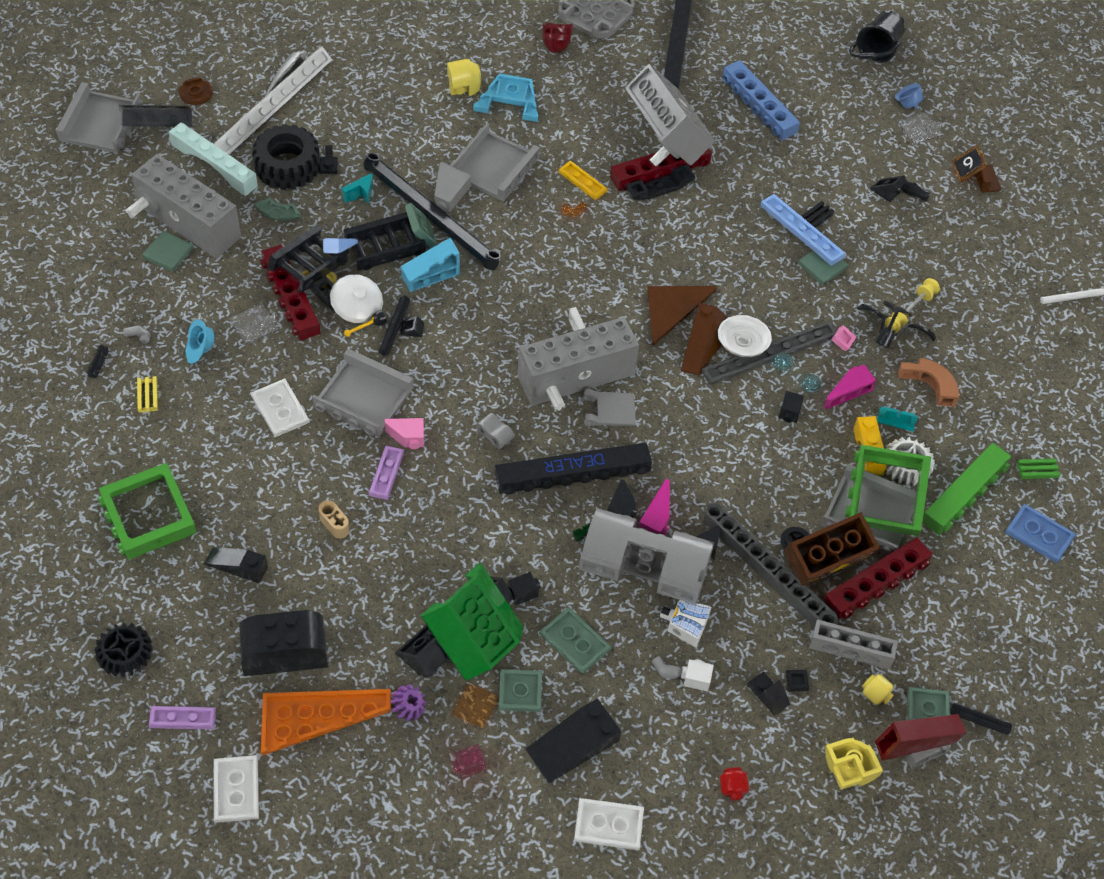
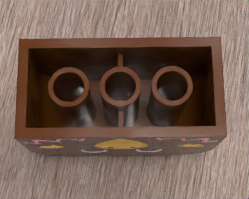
(831, 549)

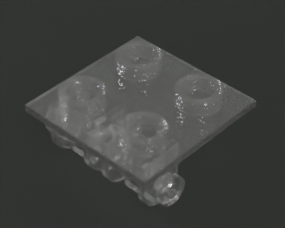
(920, 128)
(254, 324)

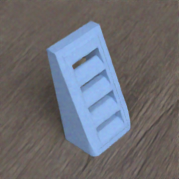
(337, 245)

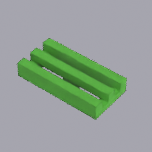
(1032, 465)

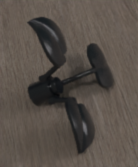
(887, 334)

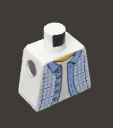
(687, 620)

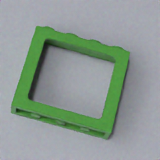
(894, 458)
(158, 537)

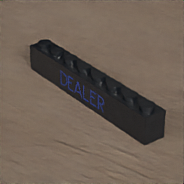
(573, 468)

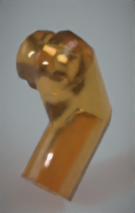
(573, 212)

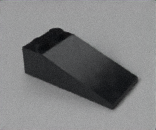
(574, 741)

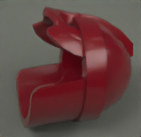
(556, 36)

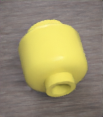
(878, 689)

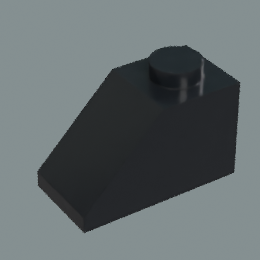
(623, 501)

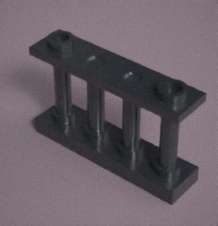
(381, 227)
(303, 244)

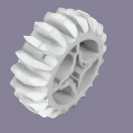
(908, 446)

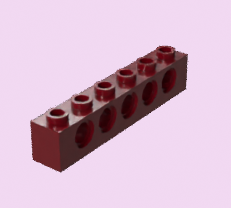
(646, 171)
(296, 305)
(913, 551)

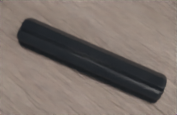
(981, 718)

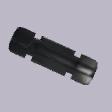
(97, 361)

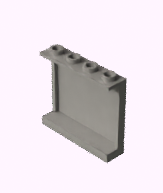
(95, 120)
(495, 163)
(364, 393)
(877, 500)

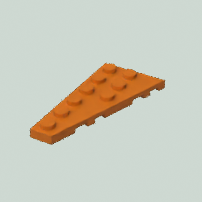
(301, 716)

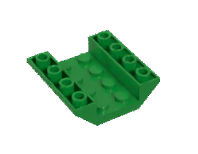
(475, 625)

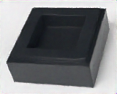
(797, 680)

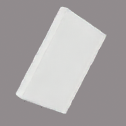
(280, 407)
(236, 789)
(609, 824)

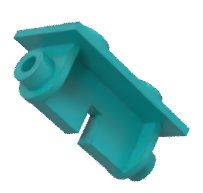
(897, 419)

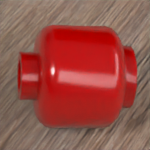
(734, 783)

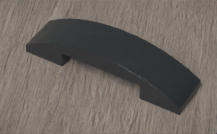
(679, 178)

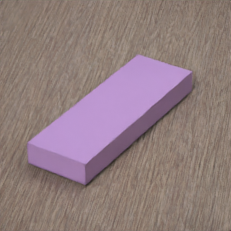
(386, 472)
(182, 717)

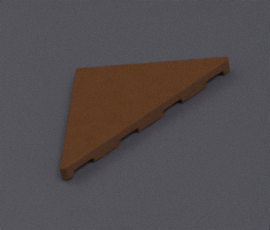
(672, 305)

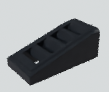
(316, 290)

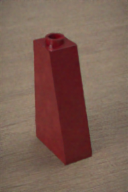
(919, 735)

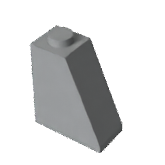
(450, 186)

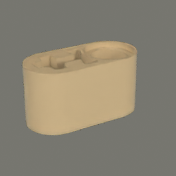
(329, 520)

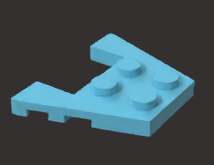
(512, 91)

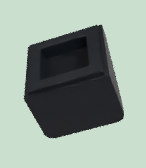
(412, 327)

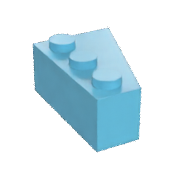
(432, 266)

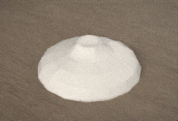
(356, 298)
(744, 336)

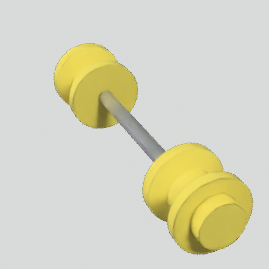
(924, 291)

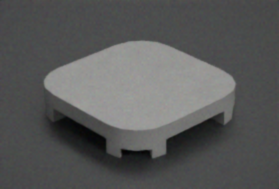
(596, 17)

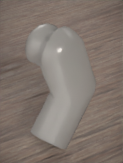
(139, 331)
(666, 671)

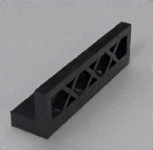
(155, 115)

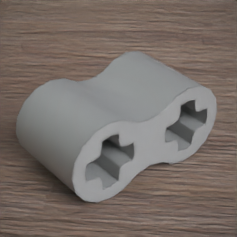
(495, 431)

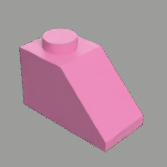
(406, 431)

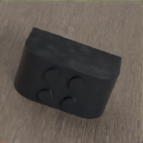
(282, 642)

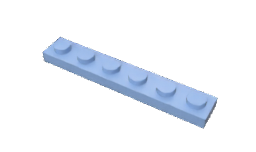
(803, 230)

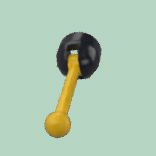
(378, 319)

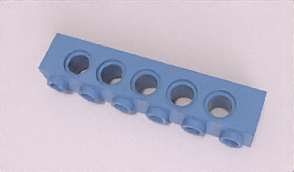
(760, 100)

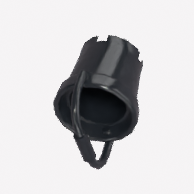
(880, 38)

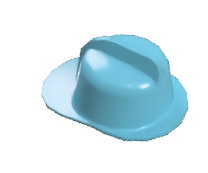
(199, 341)

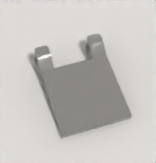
(612, 408)

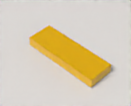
(583, 180)

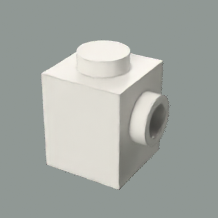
(697, 674)

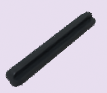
(394, 325)

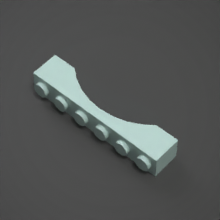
(233, 171)

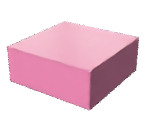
(843, 338)

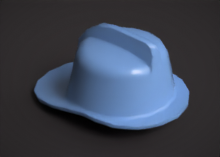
(910, 96)

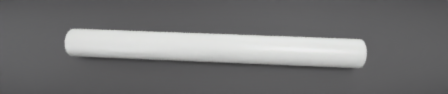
(1071, 296)

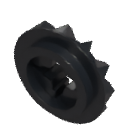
(792, 532)

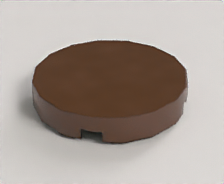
(195, 91)

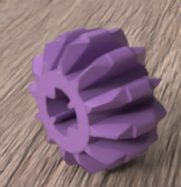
(406, 710)

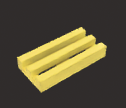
(147, 408)

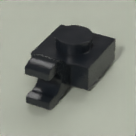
(329, 164)

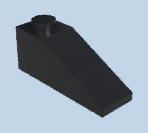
(238, 562)

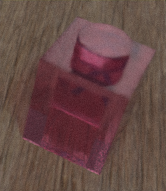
(469, 761)

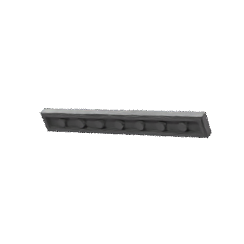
(789, 345)

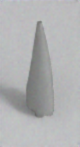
(290, 64)

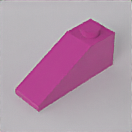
(853, 384)
(657, 515)

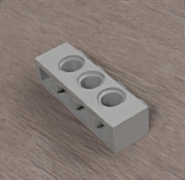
(853, 644)

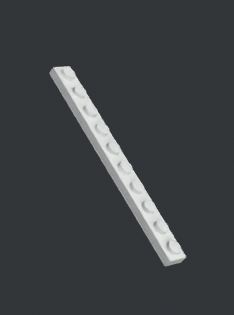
(273, 101)

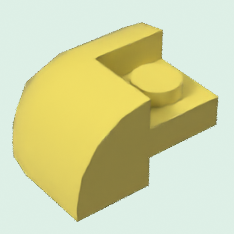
(463, 77)
(852, 762)

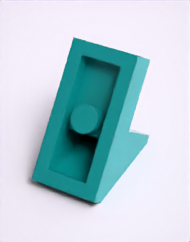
(360, 187)

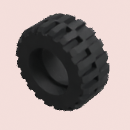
(289, 172)

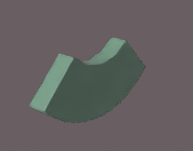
(277, 211)

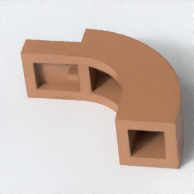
(936, 376)

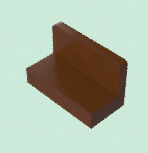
(988, 180)

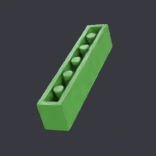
(965, 489)

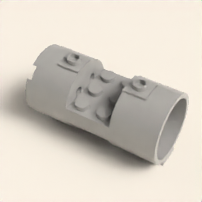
(618, 547)

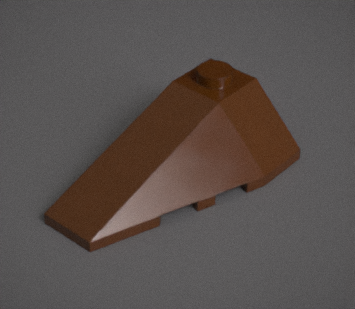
(703, 338)

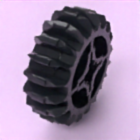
(106, 652)

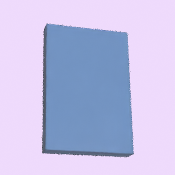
(1040, 533)

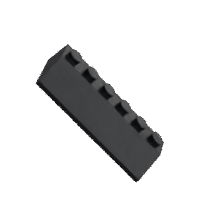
(425, 653)

